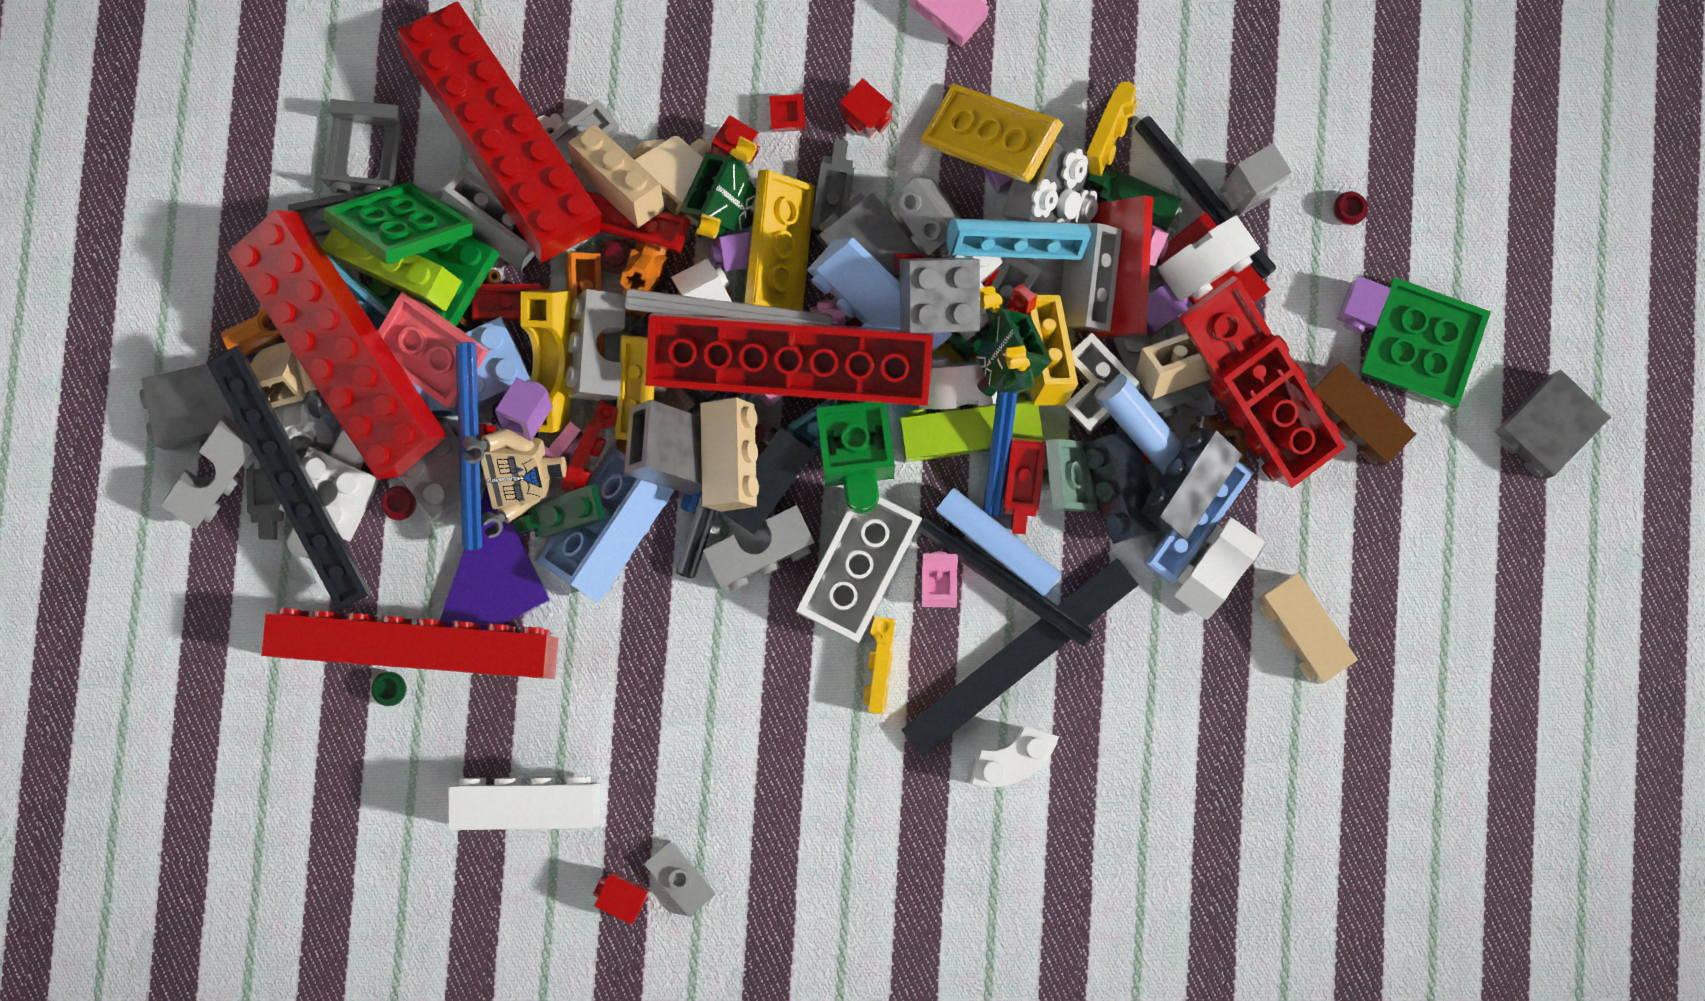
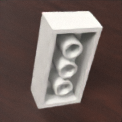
(858, 568)
(524, 806)

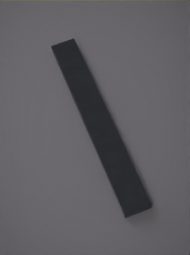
(288, 478)
(1016, 660)

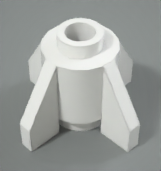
(303, 428)

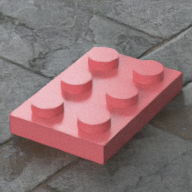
(426, 347)

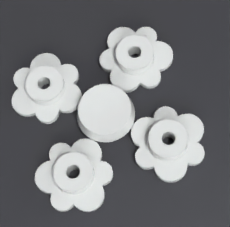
(1070, 204)

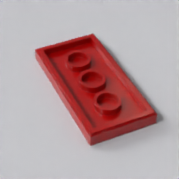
(1133, 270)

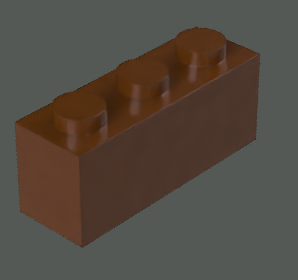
(1362, 416)

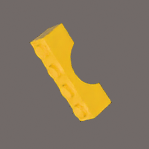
(547, 323)

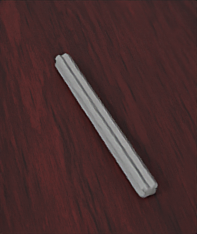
(679, 304)

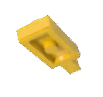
(880, 663)

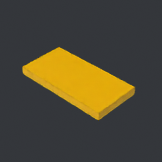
(991, 133)
(779, 241)

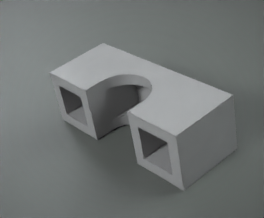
(1254, 180)
(590, 373)
(195, 497)
(788, 539)

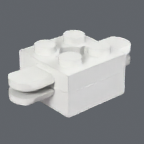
(341, 487)

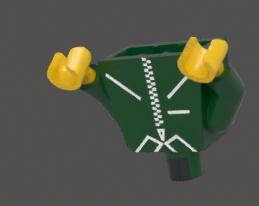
(722, 193)
(1011, 349)

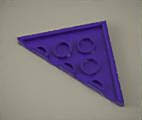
(494, 581)

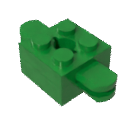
(856, 450)

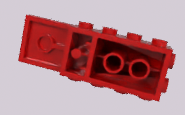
(1261, 385)

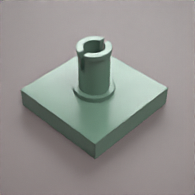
(1068, 477)

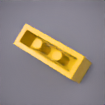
(1059, 378)

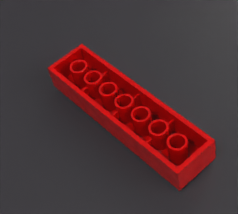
(499, 131)
(337, 344)
(789, 358)
(404, 645)

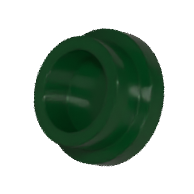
(389, 689)

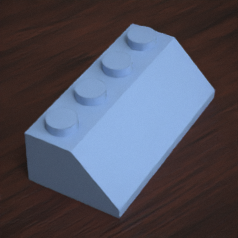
(861, 286)
(598, 551)

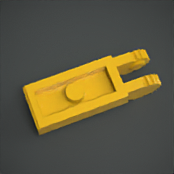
(1112, 125)

